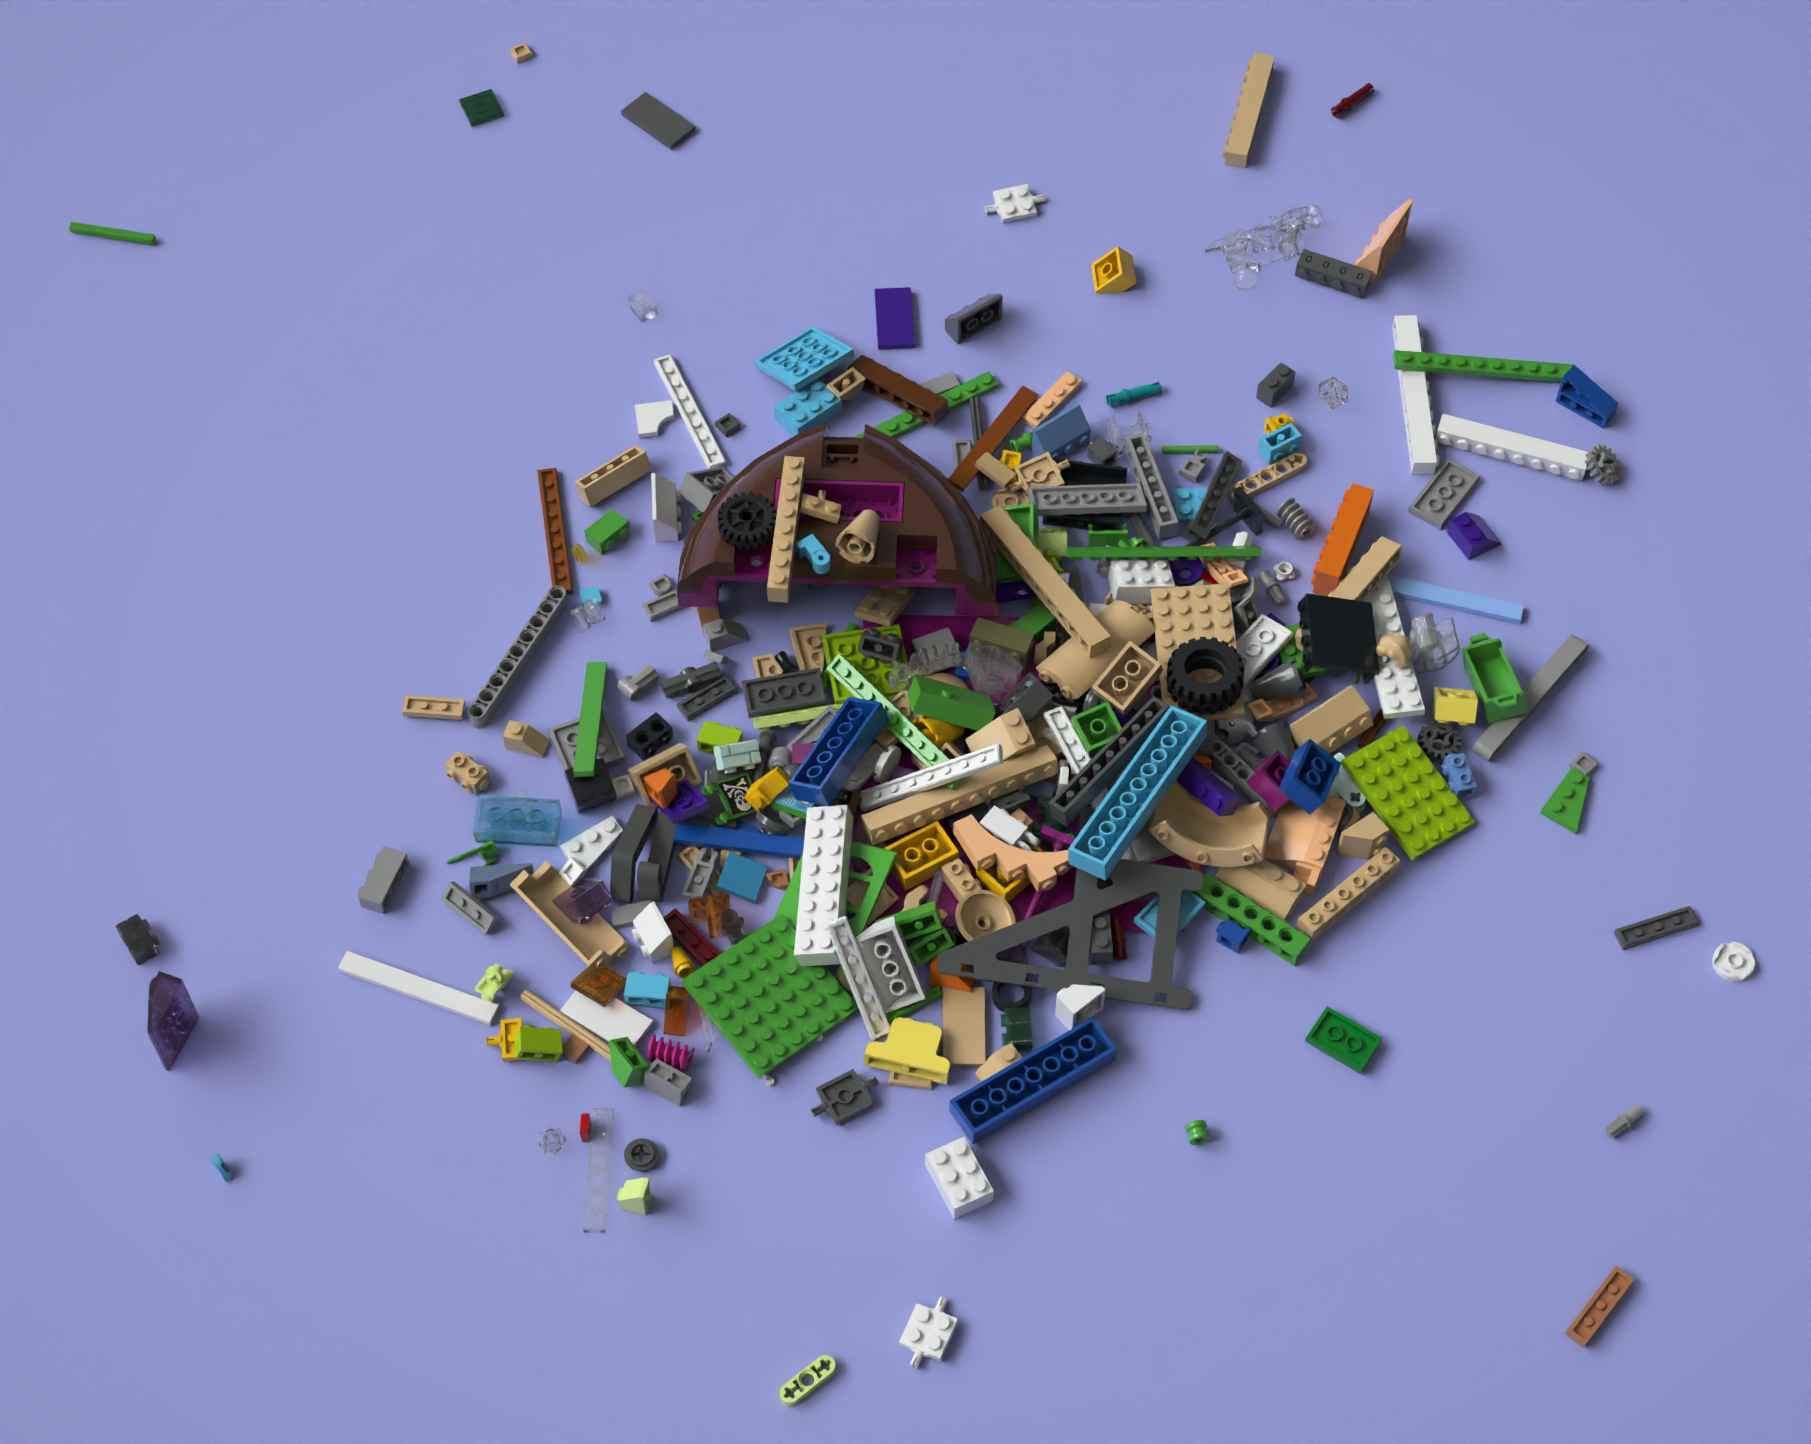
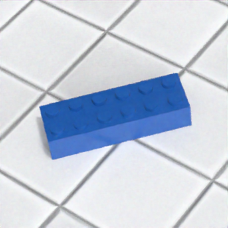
(838, 751)

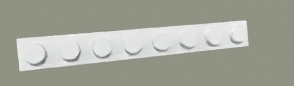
(1511, 447)

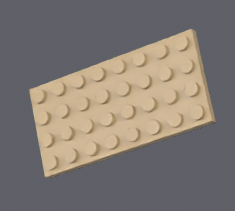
(1190, 614)

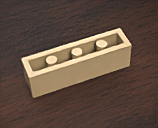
(612, 476)

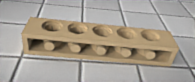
(1348, 894)

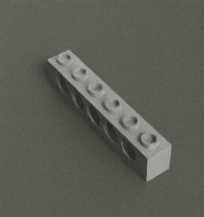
(1153, 488)

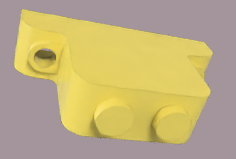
(910, 1051)

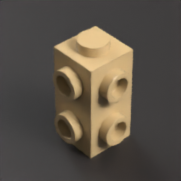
(467, 772)
(959, 878)

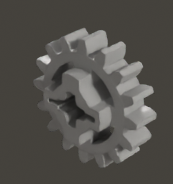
(1603, 464)

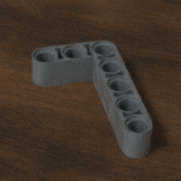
(628, 851)
(654, 873)

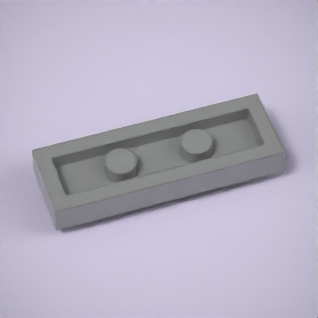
(469, 908)

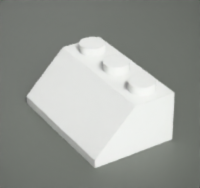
(665, 509)

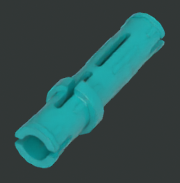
(1126, 396)

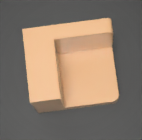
(1308, 875)

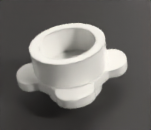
(1287, 568)

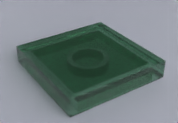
(481, 107)

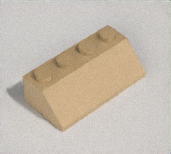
(1333, 721)
(1266, 886)

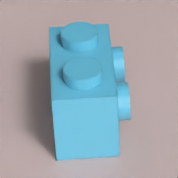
(1279, 443)
(646, 989)

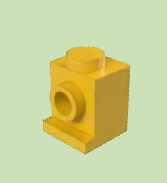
(1277, 422)

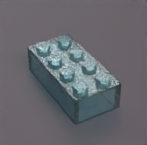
(517, 820)

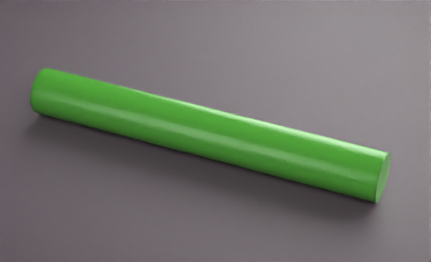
(1191, 449)

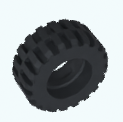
(1201, 696)

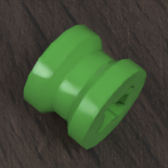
(1197, 1132)

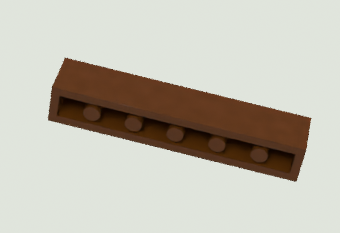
(901, 391)

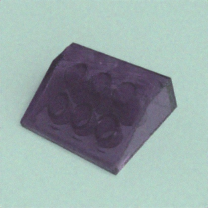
(169, 1016)

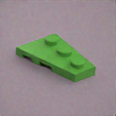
(1567, 801)

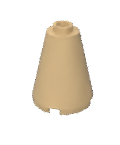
(859, 538)

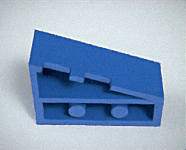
(1586, 398)

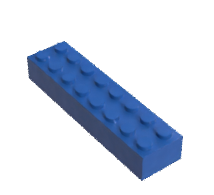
(1032, 1080)

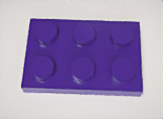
(685, 803)

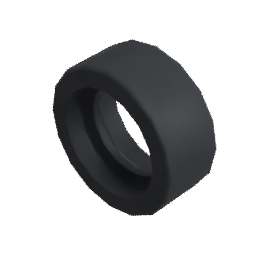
(1001, 1003)

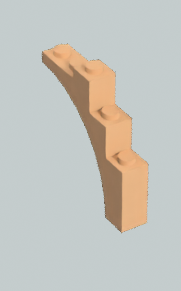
(1013, 862)

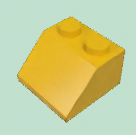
(1114, 272)

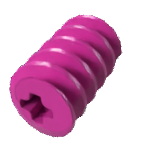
(670, 1054)

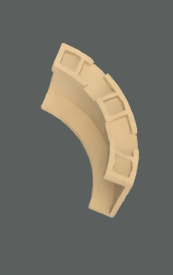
(1203, 836)

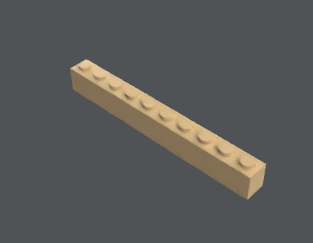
(1045, 582)
(973, 790)

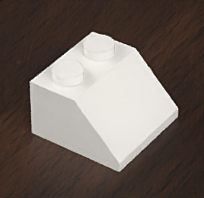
(653, 934)
(1078, 1004)

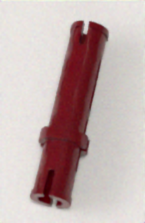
(1347, 103)

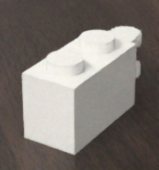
(1008, 829)

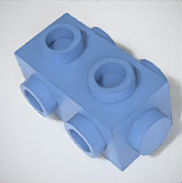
(1459, 775)

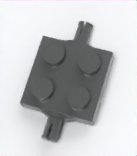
(844, 1097)

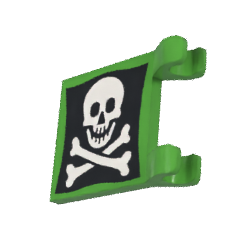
(732, 796)

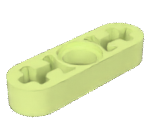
(824, 1374)

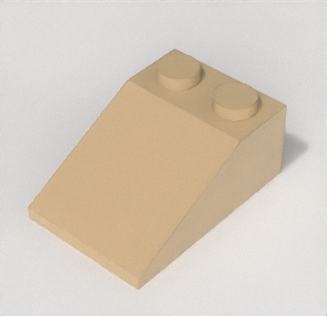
(1008, 731)

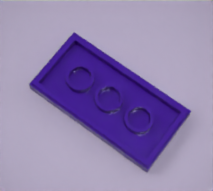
(894, 318)

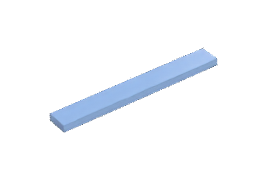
(1456, 599)

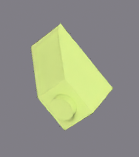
(635, 1195)

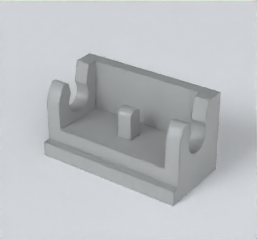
(667, 1082)

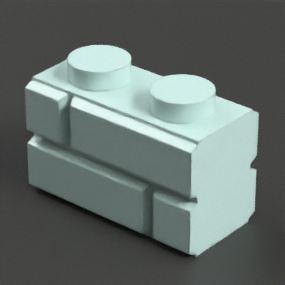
(737, 755)

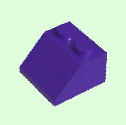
(1471, 535)

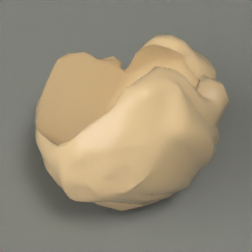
(1397, 648)

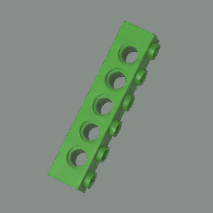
(1270, 939)

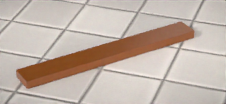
(993, 437)
(554, 529)

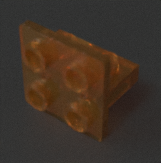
(709, 910)

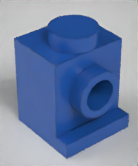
(1232, 935)

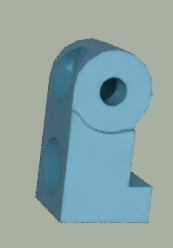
(815, 553)

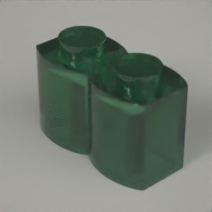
(1017, 1028)

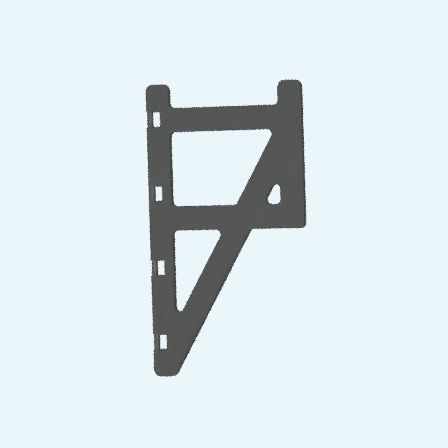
(1130, 882)

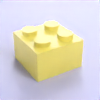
(1454, 705)

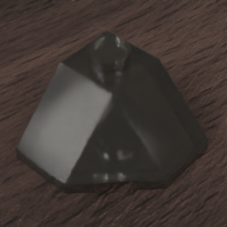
(1053, 946)

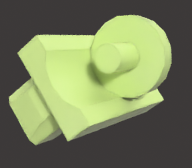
(492, 983)

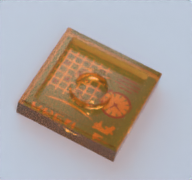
(599, 984)

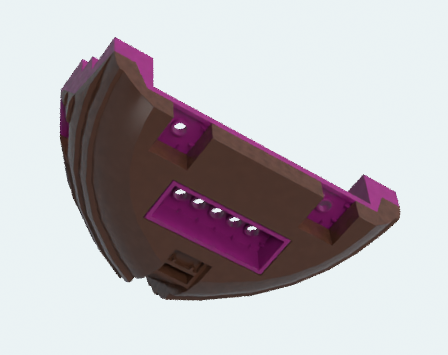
(922, 523)

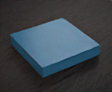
(741, 877)

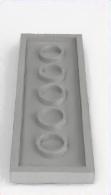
(1088, 499)

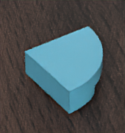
(220, 1166)

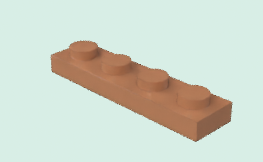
(1599, 1306)

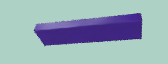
(1020, 590)

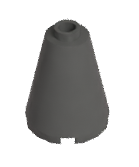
(1280, 683)
(1274, 738)

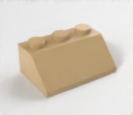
(675, 760)

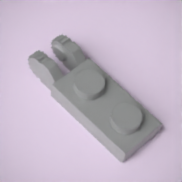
(700, 875)

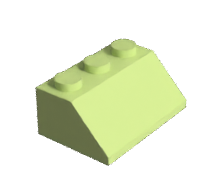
(1052, 539)

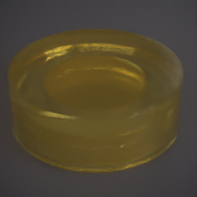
(579, 553)

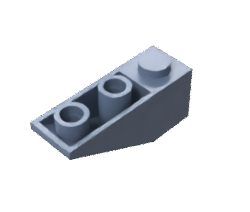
(495, 879)

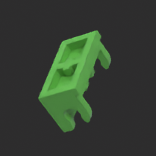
(1101, 538)

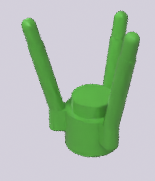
(486, 851)

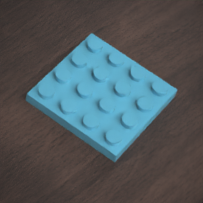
(804, 358)

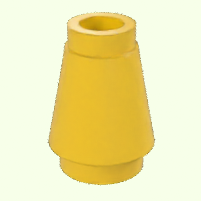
(682, 963)

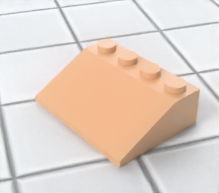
(1386, 241)
(1304, 836)

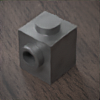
(1102, 452)

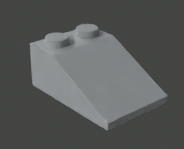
(703, 486)

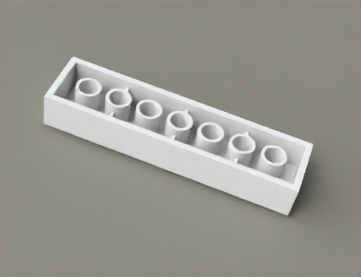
(823, 882)

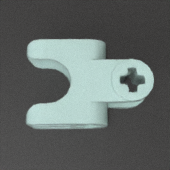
(1346, 789)

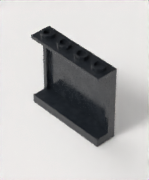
(1089, 474)
(1338, 634)

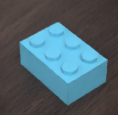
(808, 408)

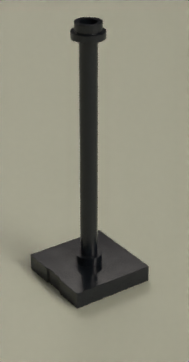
(1245, 510)

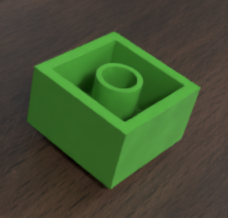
(1096, 727)

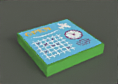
(787, 803)

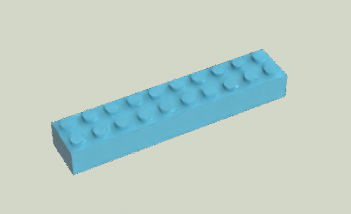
(1137, 793)

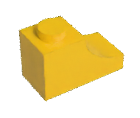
(767, 788)

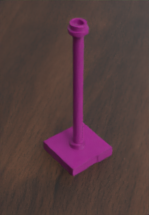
(1059, 842)

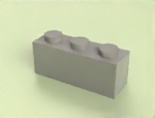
(383, 879)

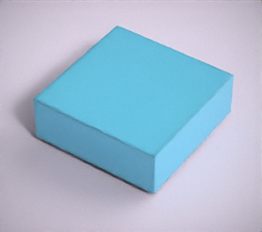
(589, 593)

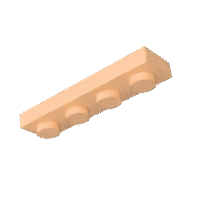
(1051, 400)

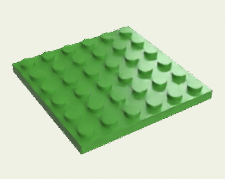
(766, 999)

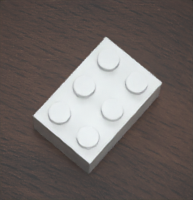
(1133, 579)
(959, 1177)

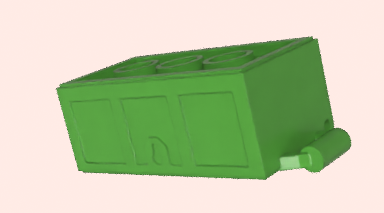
(1493, 679)

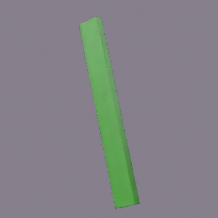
(590, 719)

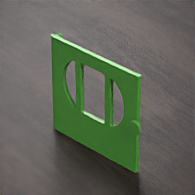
(881, 864)

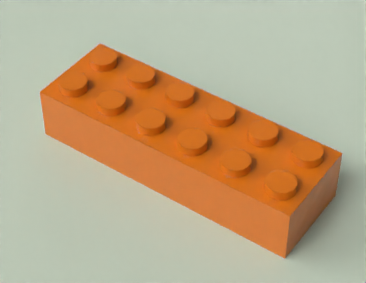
(1342, 539)

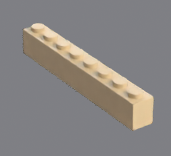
(1249, 110)
(786, 529)
(1366, 574)

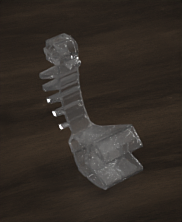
(1431, 645)
(987, 667)

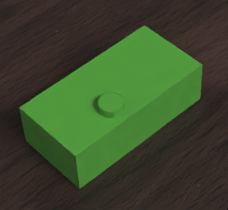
(950, 703)

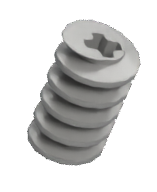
(1295, 519)

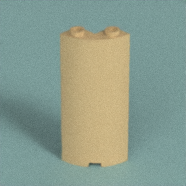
(1075, 670)
(593, 942)

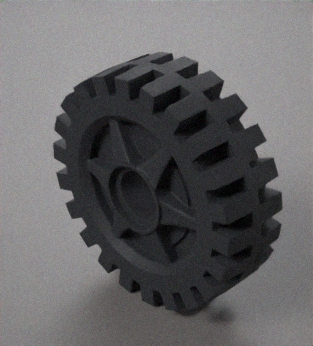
(734, 522)

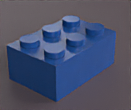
(1309, 776)

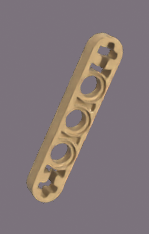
(1273, 472)

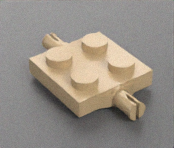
(1039, 472)

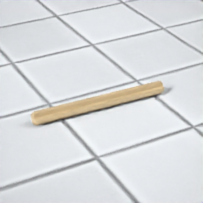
(566, 1023)

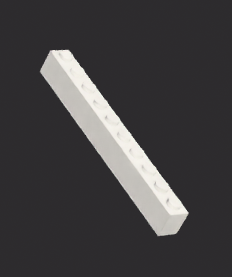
(1415, 399)

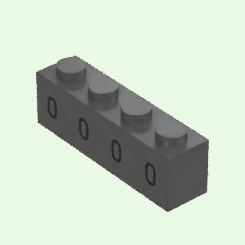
(1333, 273)

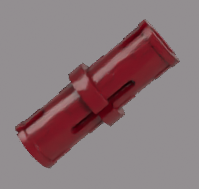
(1118, 938)

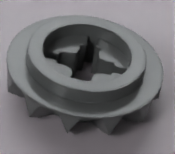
(634, 1149)

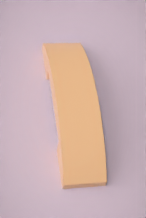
(1222, 571)
(1279, 708)

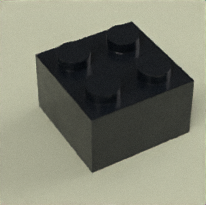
(592, 790)

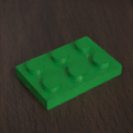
(1343, 1039)

